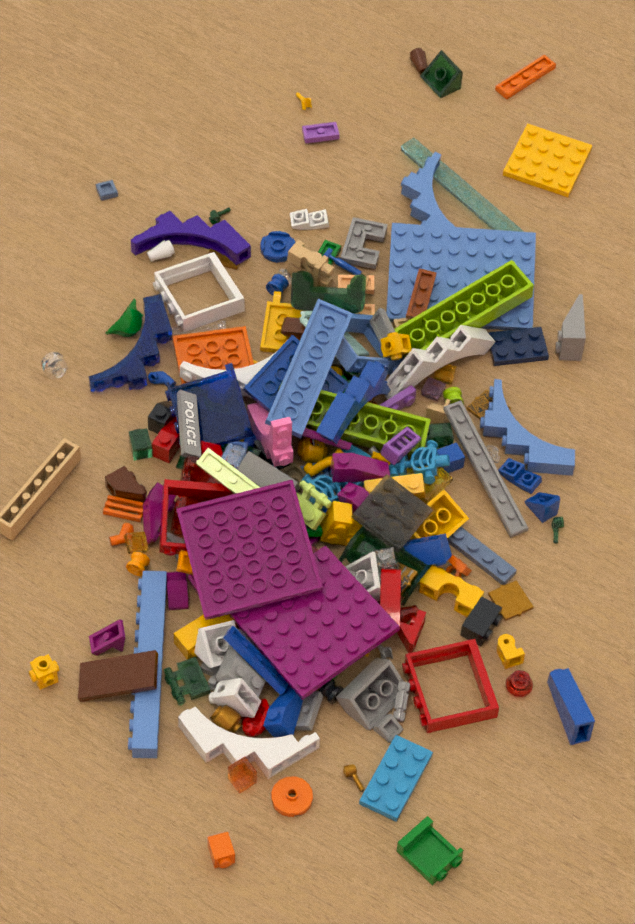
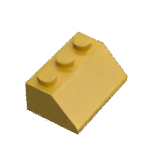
(444, 518)

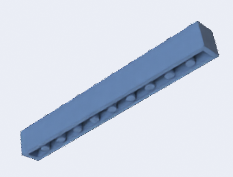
(149, 638)

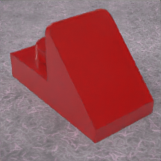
(410, 633)

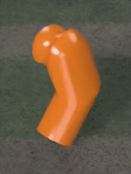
(119, 539)

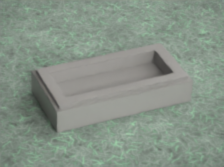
(381, 324)

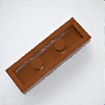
(421, 293)

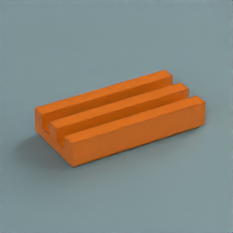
(125, 506)

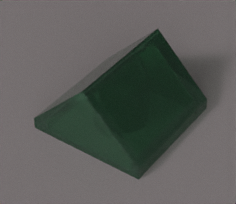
(443, 75)

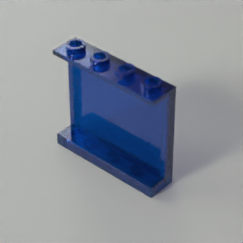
(219, 405)

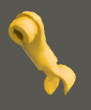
(314, 469)

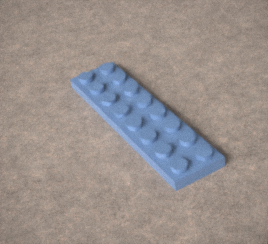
(310, 366)

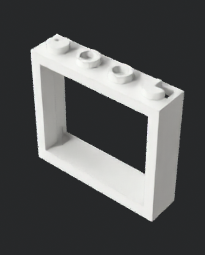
(190, 269)

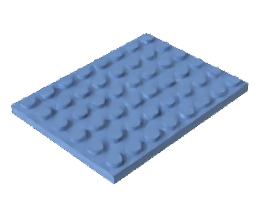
(459, 259)

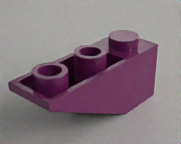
(152, 512)

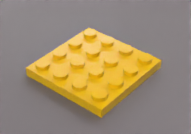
(547, 160)

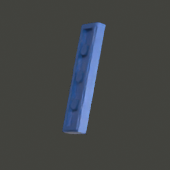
(256, 659)

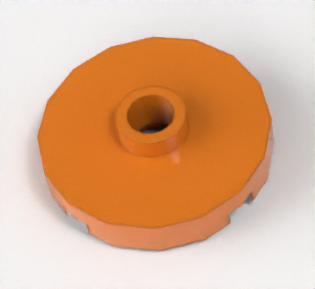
(294, 805)

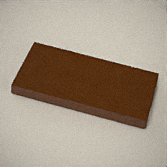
(118, 676)

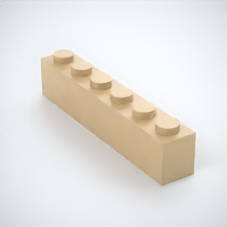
(39, 488)

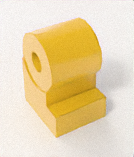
(508, 653)

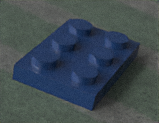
(518, 346)

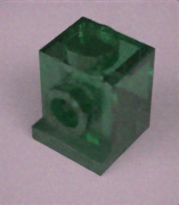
(441, 434)

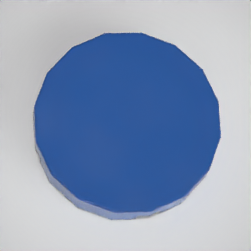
(276, 246)

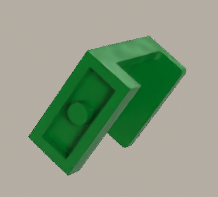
(429, 852)

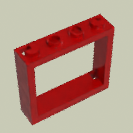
(184, 488)
(447, 652)

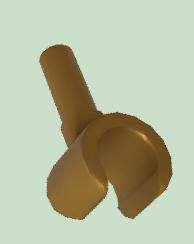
(350, 770)

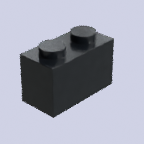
(482, 621)

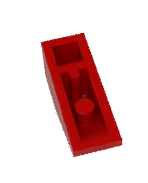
(166, 442)

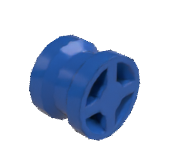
(277, 283)

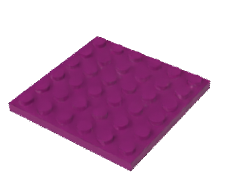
(249, 549)
(321, 631)

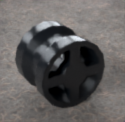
(330, 691)

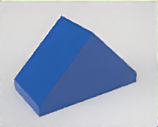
(543, 505)

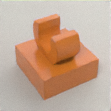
(459, 566)

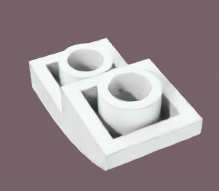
(309, 221)

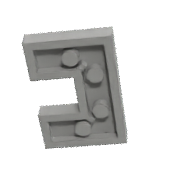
(353, 248)

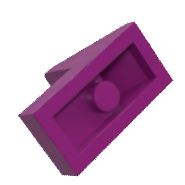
(177, 591)
(108, 637)

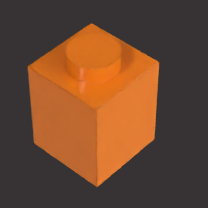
(221, 850)

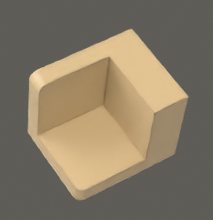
(436, 413)

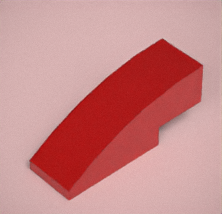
(391, 592)

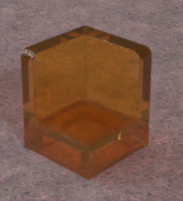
(242, 774)

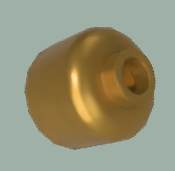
(226, 718)

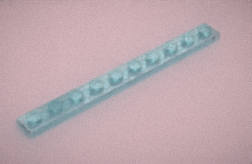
(460, 189)

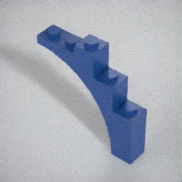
(349, 403)

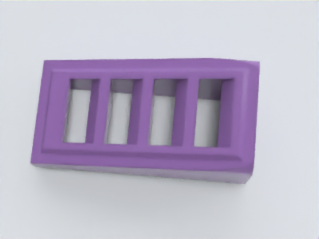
(392, 453)

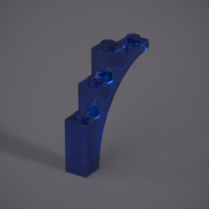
(145, 353)

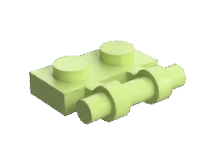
(312, 512)

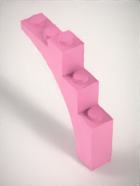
(274, 438)

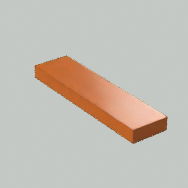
(525, 77)

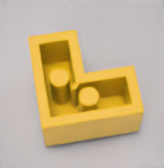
(338, 524)

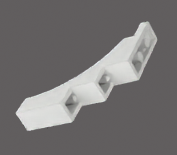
(421, 363)
(270, 754)

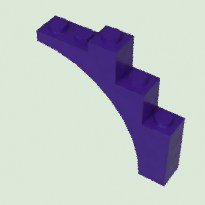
(194, 232)

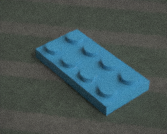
(396, 778)

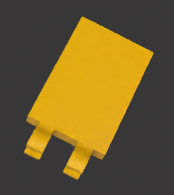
(274, 316)

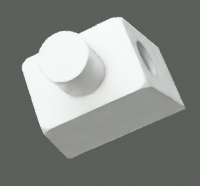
(237, 696)

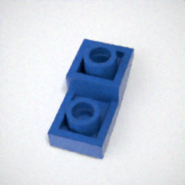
(517, 475)

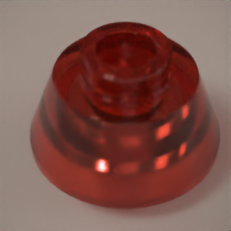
(519, 683)

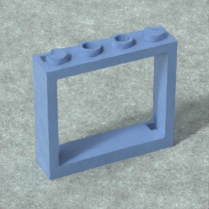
(347, 356)

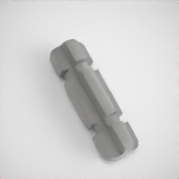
(401, 701)

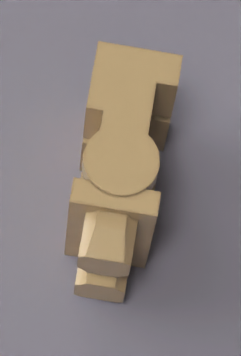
(304, 260)

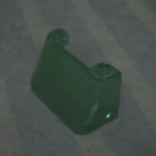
(305, 294)

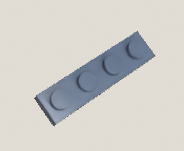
(482, 556)

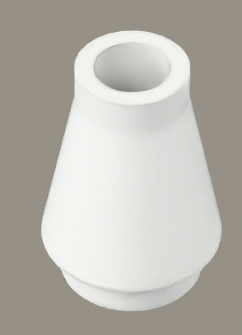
(161, 251)

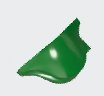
(128, 323)

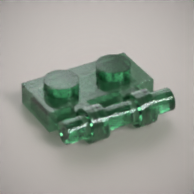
(193, 679)

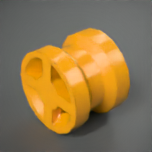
(137, 563)

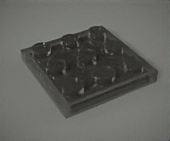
(392, 513)

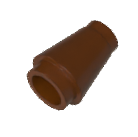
(419, 59)

